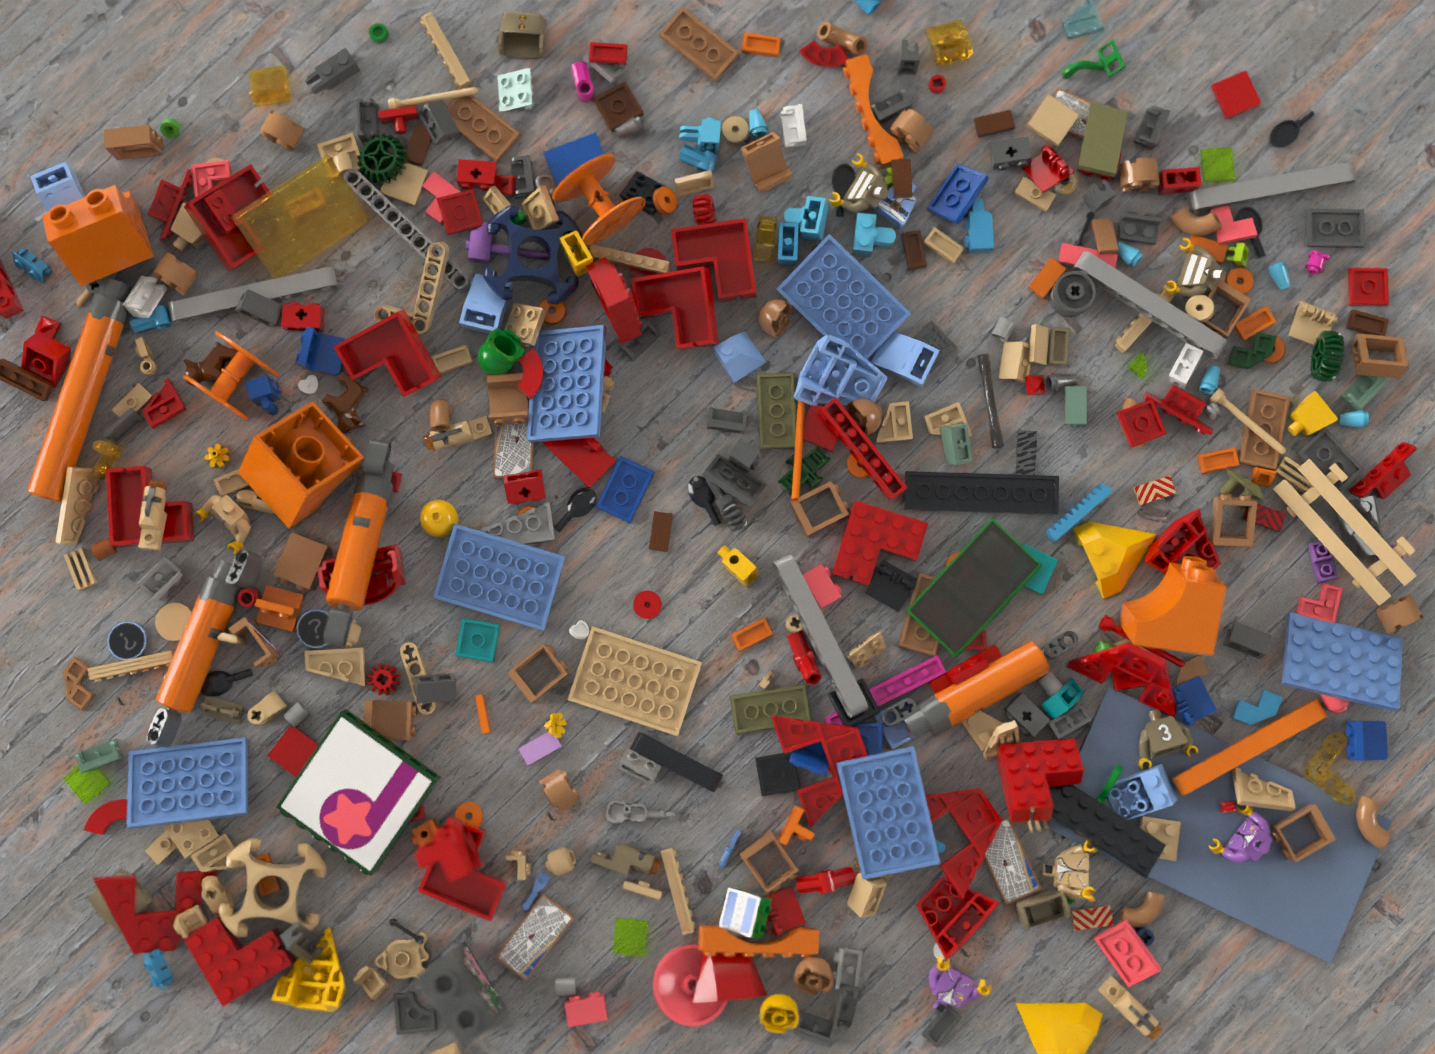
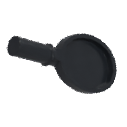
(1287, 131)
(841, 182)
(1246, 213)
(703, 497)
(579, 505)
(220, 682)

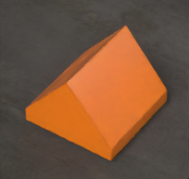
(1263, 476)

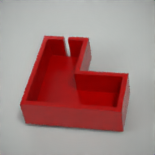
(240, 191)
(722, 246)
(687, 297)
(615, 299)
(396, 345)
(124, 503)
(871, 531)
(1030, 768)
(473, 893)
(235, 968)

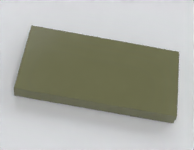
(1102, 140)
(776, 410)
(754, 709)

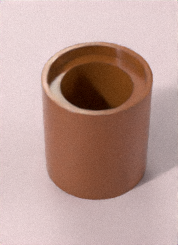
(103, 549)

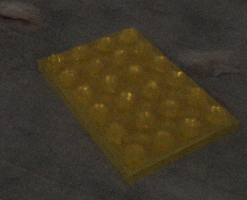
(301, 217)

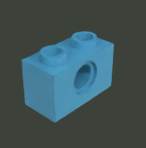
(787, 244)

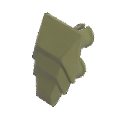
(1235, 480)

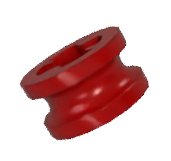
(939, 89)
(1228, 806)

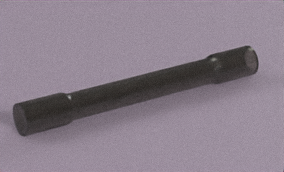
(995, 431)

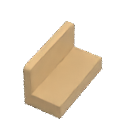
(1015, 361)
(866, 896)

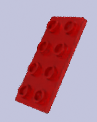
(583, 457)

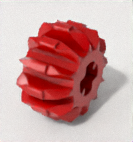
(703, 209)
(380, 686)

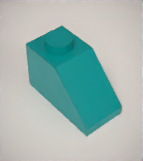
(1062, 699)

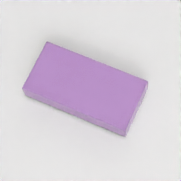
(539, 748)

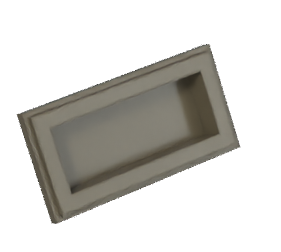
(1059, 346)

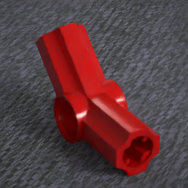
(804, 658)
(825, 881)

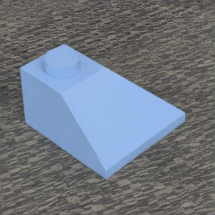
(738, 356)

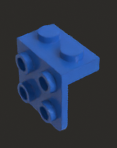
(318, 352)
(1366, 740)
(811, 758)

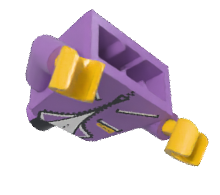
(1248, 841)
(953, 986)

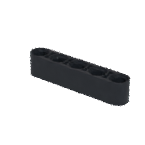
(676, 761)

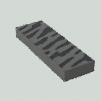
(1026, 452)

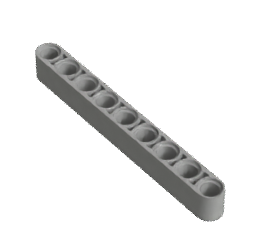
(1272, 187)
(402, 223)
(274, 289)
(1150, 305)
(820, 635)

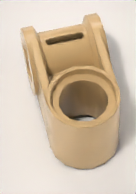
(269, 707)
(215, 894)

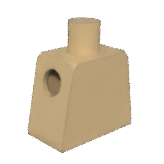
(186, 231)

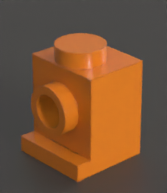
(430, 826)

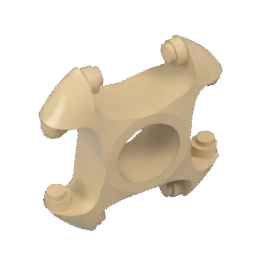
(258, 869)

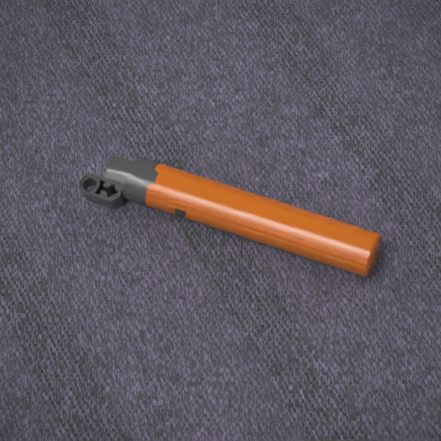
(81, 388)

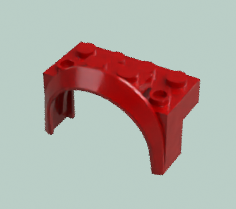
(387, 561)
(453, 848)

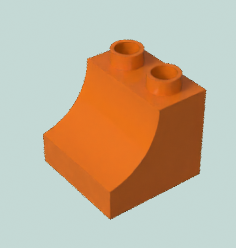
(98, 234)
(299, 463)
(1180, 611)

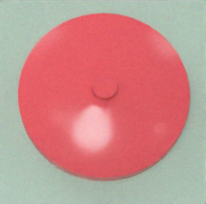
(676, 985)

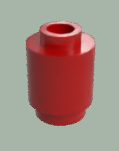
(243, 596)

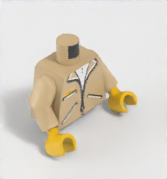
(230, 515)
(1072, 872)

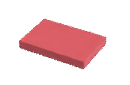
(1127, 953)

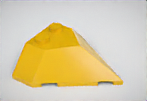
(1112, 553)
(314, 985)
(1060, 1026)

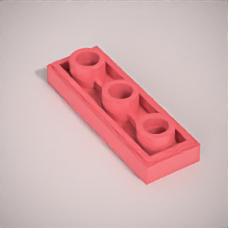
(1070, 254)

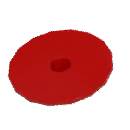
(647, 604)

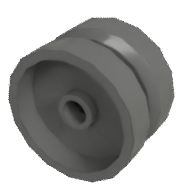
(1077, 284)

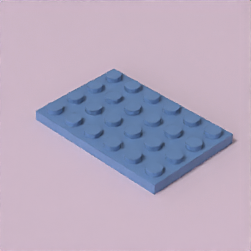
(843, 298)
(571, 384)
(499, 577)
(1342, 662)
(187, 783)
(888, 813)

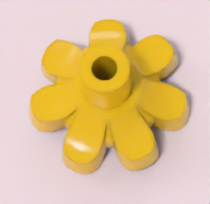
(217, 456)
(556, 725)

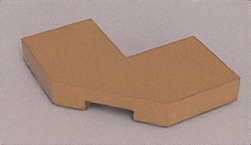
(1192, 669)
(73, 676)

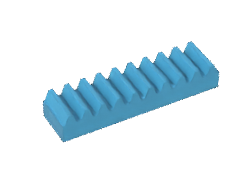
(1078, 512)

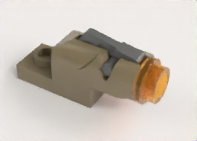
(628, 856)

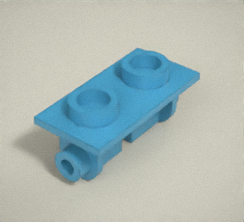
(24, 260)
(160, 975)

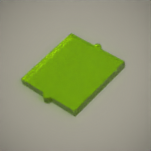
(1217, 164)
(86, 784)
(630, 936)

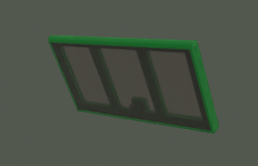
(974, 588)

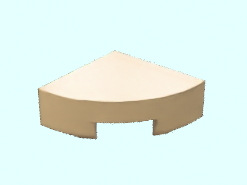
(767, 679)

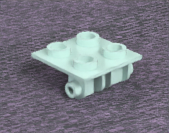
(515, 90)

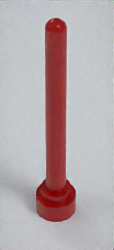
(1108, 624)

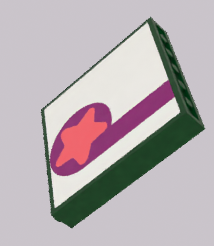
(358, 792)

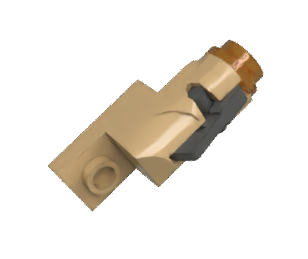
(458, 434)
(153, 516)
(1130, 1008)

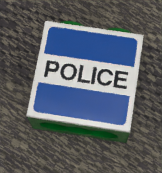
(745, 913)

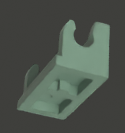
(1362, 391)
(1076, 406)
(956, 444)
(98, 756)

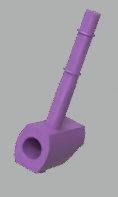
(481, 247)

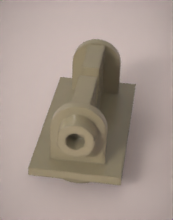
(221, 709)

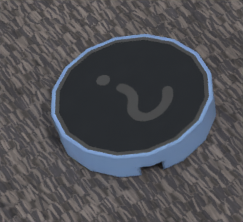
(312, 628)
(127, 641)

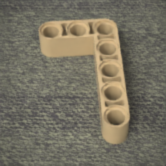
(423, 295)

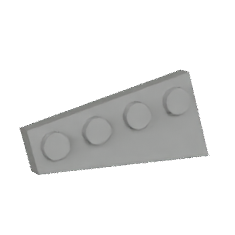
(526, 528)

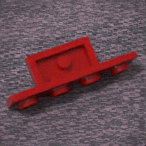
(166, 202)
(1182, 405)
(1387, 474)
(965, 669)

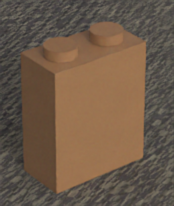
(301, 562)

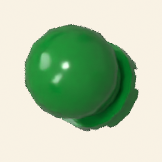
(499, 352)

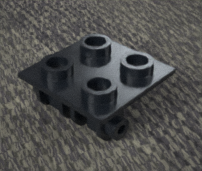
(641, 186)
(891, 585)

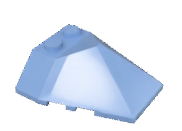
(837, 372)

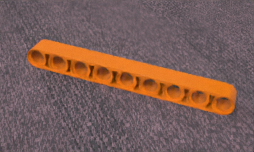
(1249, 747)

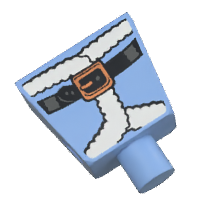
(896, 209)

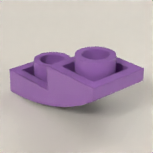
(1322, 562)

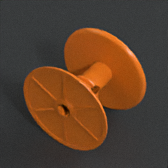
(586, 181)
(232, 375)

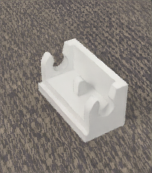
(793, 126)
(144, 297)
(1185, 365)

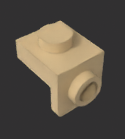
(523, 867)
(189, 921)
(371, 981)

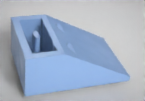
(57, 186)
(483, 308)
(906, 358)
(1142, 793)

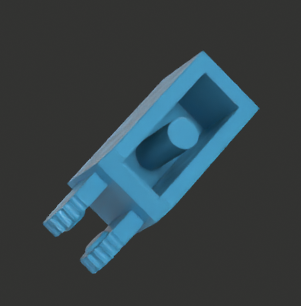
(979, 229)

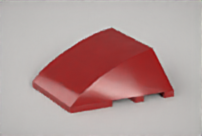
(1182, 538)
(953, 918)
(727, 978)

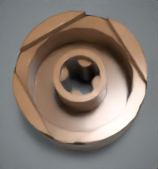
(281, 130)
(911, 130)
(1139, 175)
(175, 274)
(1399, 613)
(558, 791)

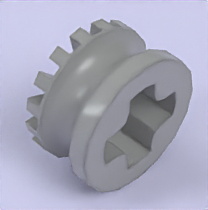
(1212, 410)

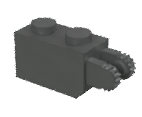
(333, 71)

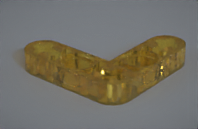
(1324, 772)

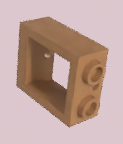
(132, 142)
(1234, 297)
(1379, 368)
(802, 518)
(1227, 539)
(524, 687)
(1320, 825)
(756, 846)

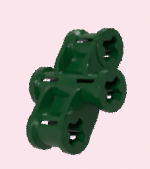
(810, 465)

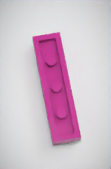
(907, 680)

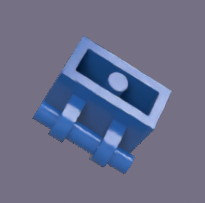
(264, 392)

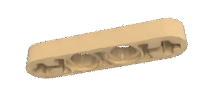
(416, 653)

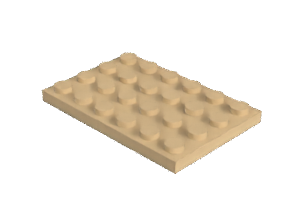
(634, 681)

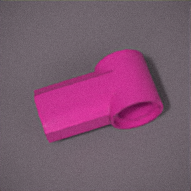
(582, 81)

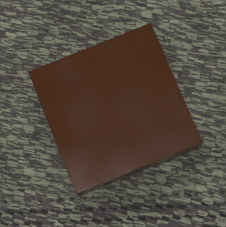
(617, 106)

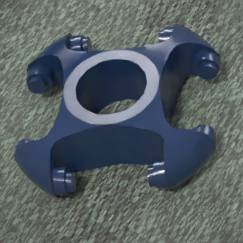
(516, 271)

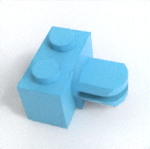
(706, 135)
(810, 218)
(868, 235)

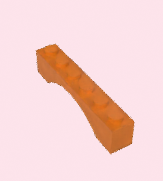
(884, 145)
(797, 941)

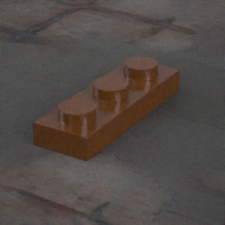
(24, 380)

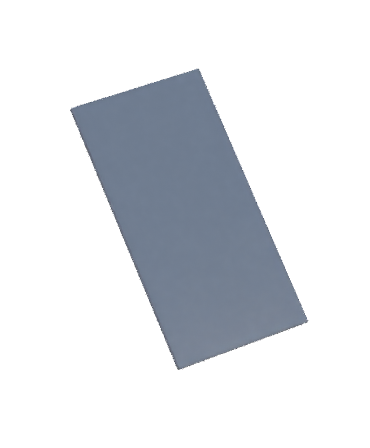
(1292, 901)

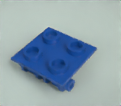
(1192, 701)

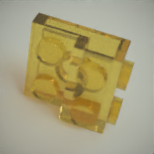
(949, 43)

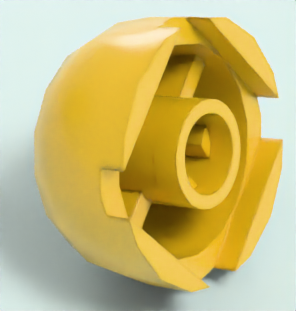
(438, 518)
(779, 1013)

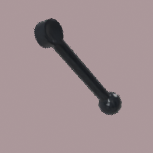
(1089, 216)
(419, 939)

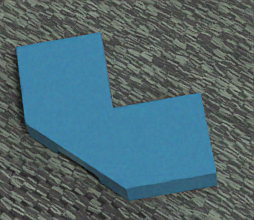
(1266, 708)

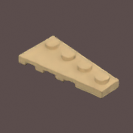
(75, 503)

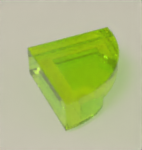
(1138, 365)

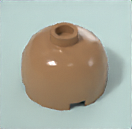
(774, 317)
(865, 414)
(814, 975)

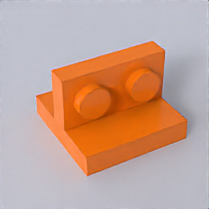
(279, 608)
(792, 825)

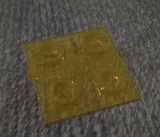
(269, 85)
(110, 453)

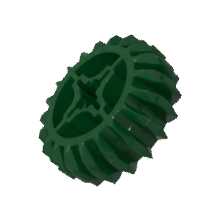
(377, 152)
(1327, 356)

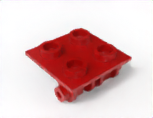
(1047, 169)
(784, 912)

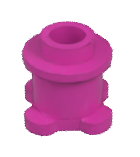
(1316, 262)

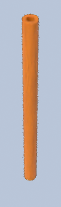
(798, 451)

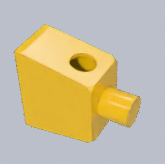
(580, 256)
(1311, 415)
(744, 570)

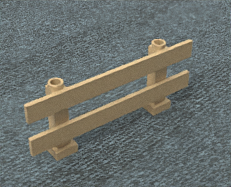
(1387, 556)

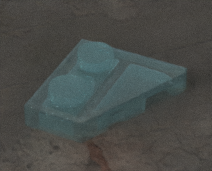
(1083, 21)

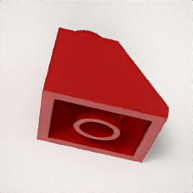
(45, 357)

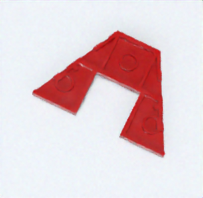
(1137, 663)
(839, 744)
(978, 824)
(150, 929)

